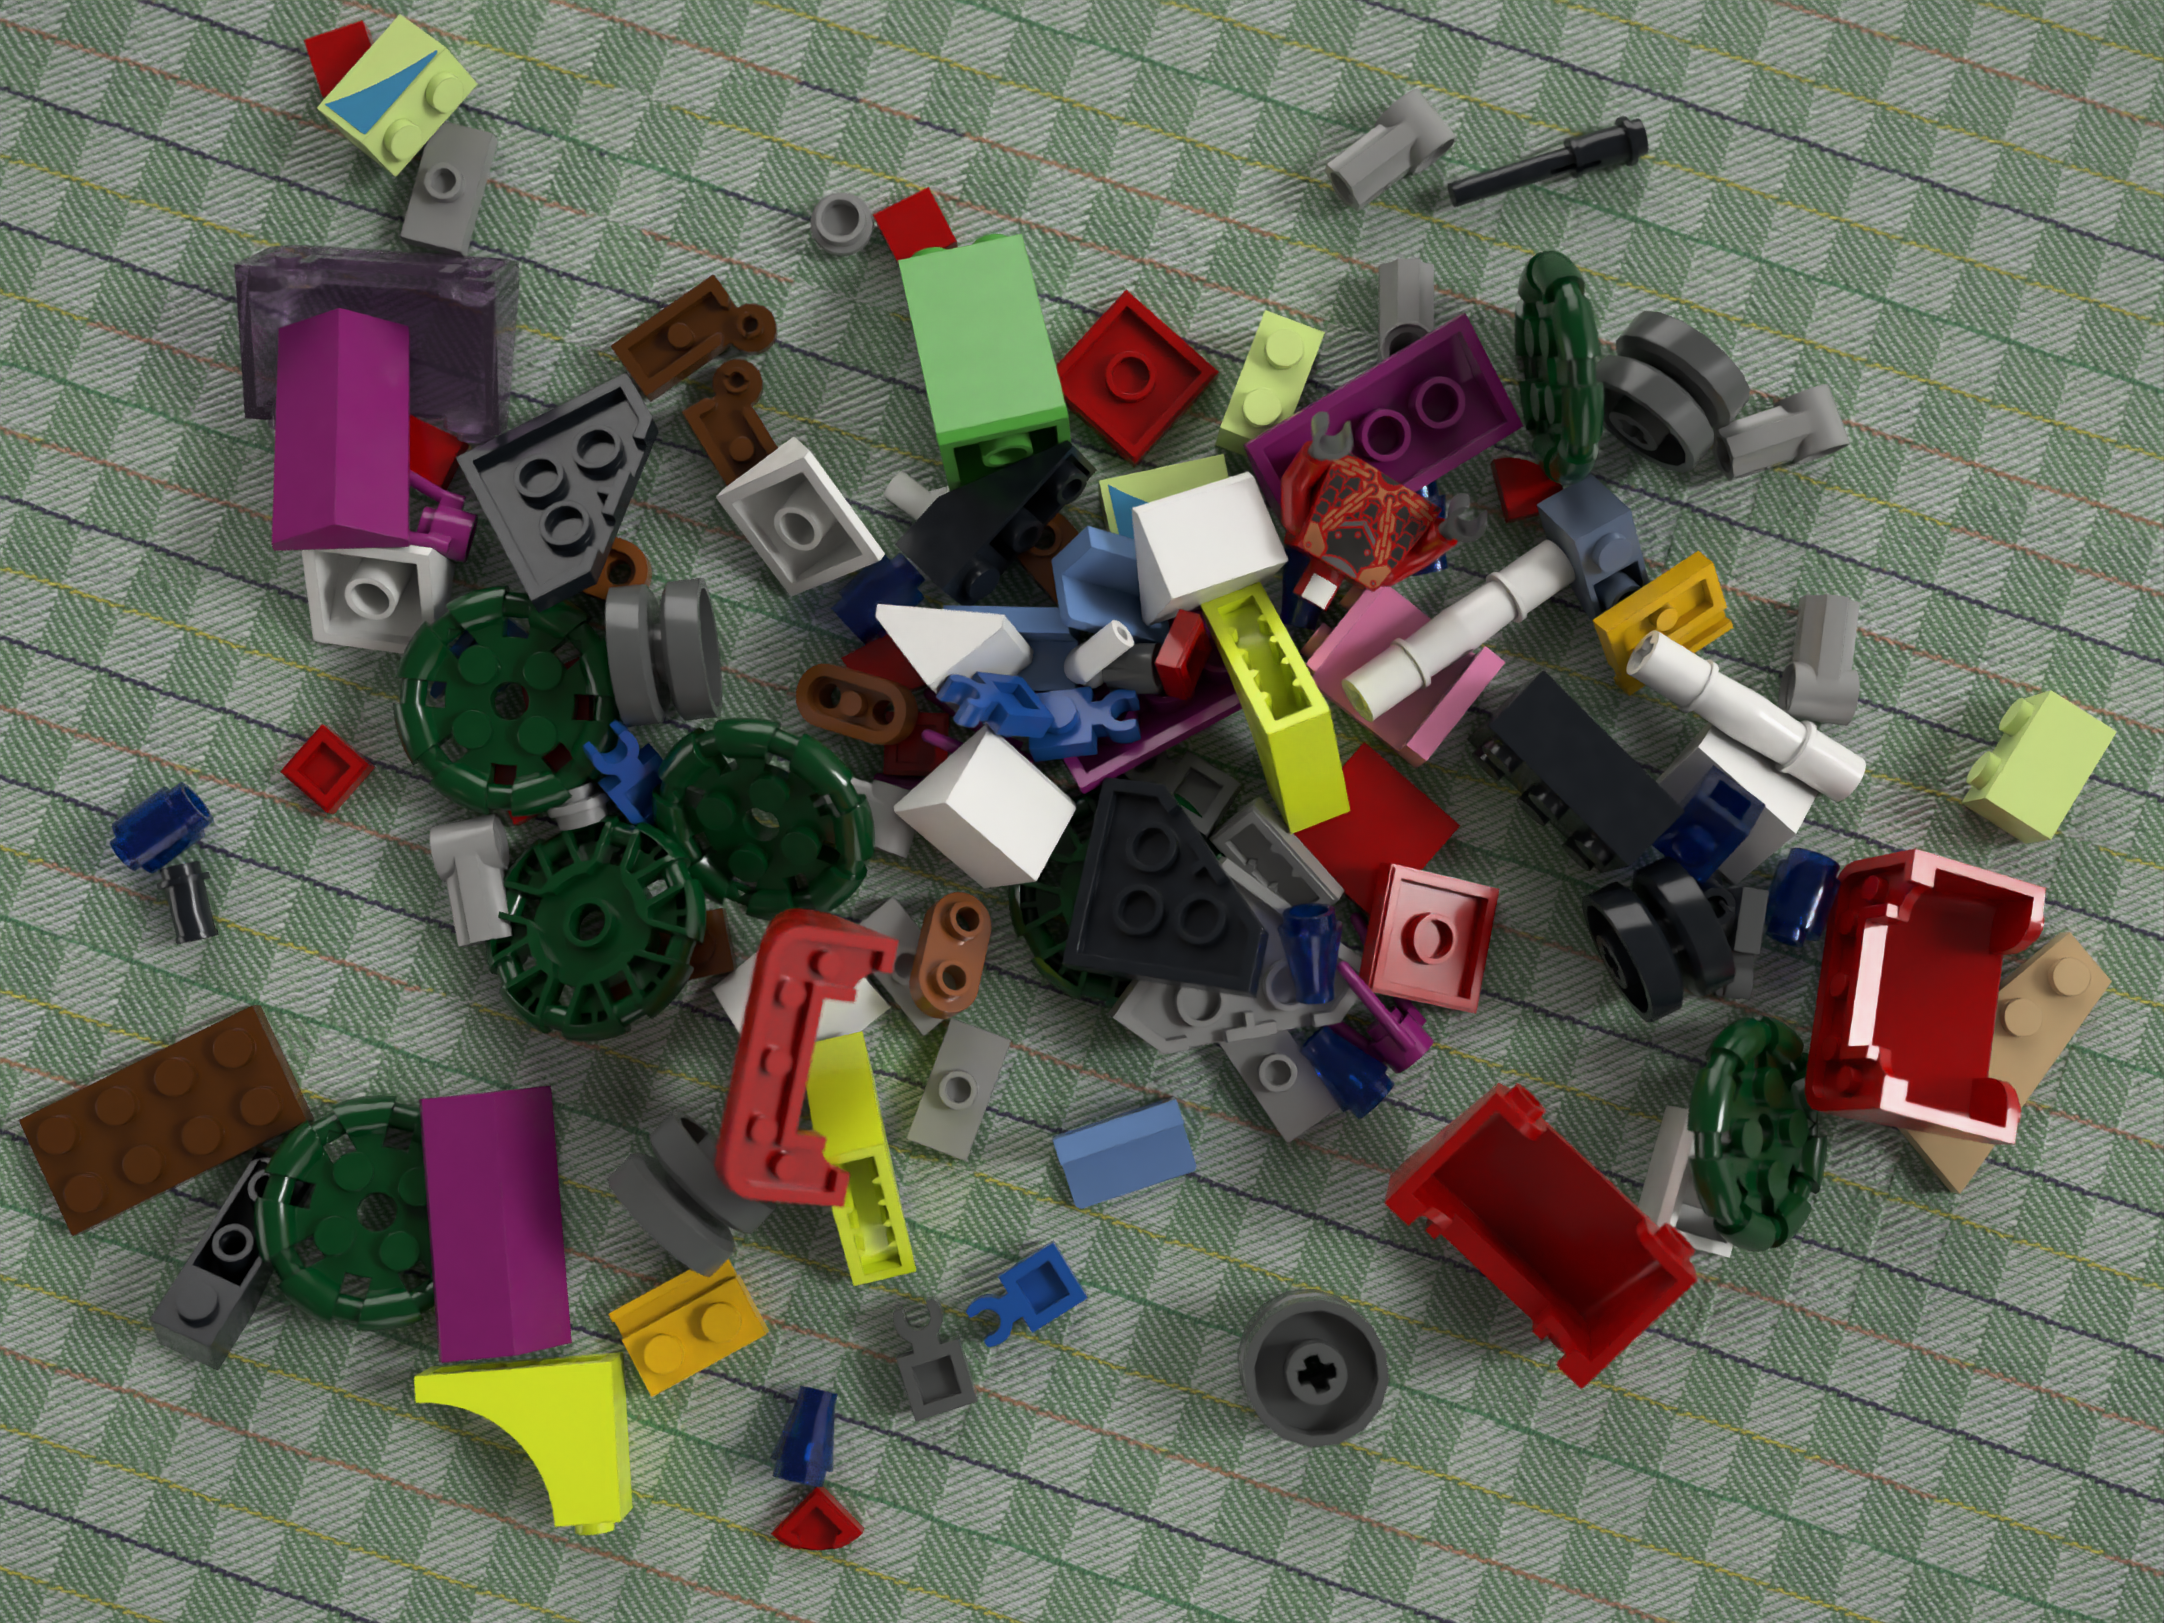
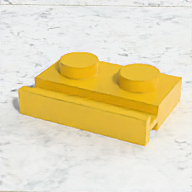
(1680, 604)
(688, 1325)

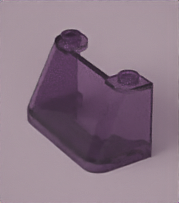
(456, 313)

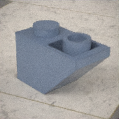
(1599, 542)

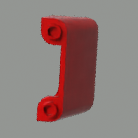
(796, 967)
(1916, 995)
(1544, 1228)

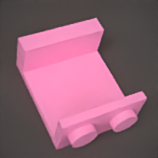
(1426, 716)

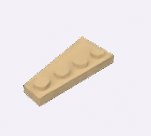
(2034, 1021)

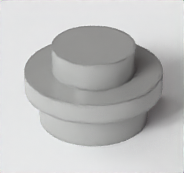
(842, 224)
(582, 809)

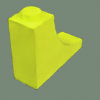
(1281, 707)
(849, 1114)
(565, 1417)

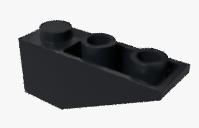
(985, 525)
(222, 1276)

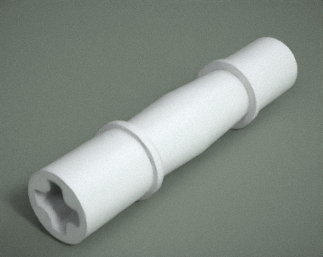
(1458, 630)
(1745, 716)

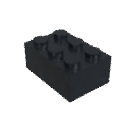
(1573, 776)

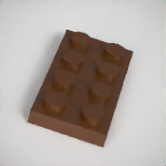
(166, 1120)

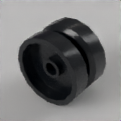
(1659, 938)

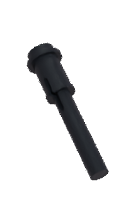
(1580, 155)

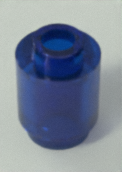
(880, 583)
(160, 828)
(1801, 897)

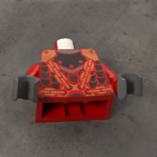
(1360, 520)

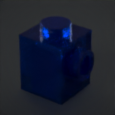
(1713, 825)

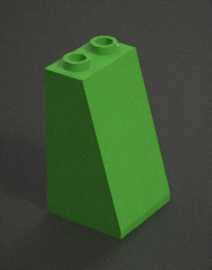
(984, 355)

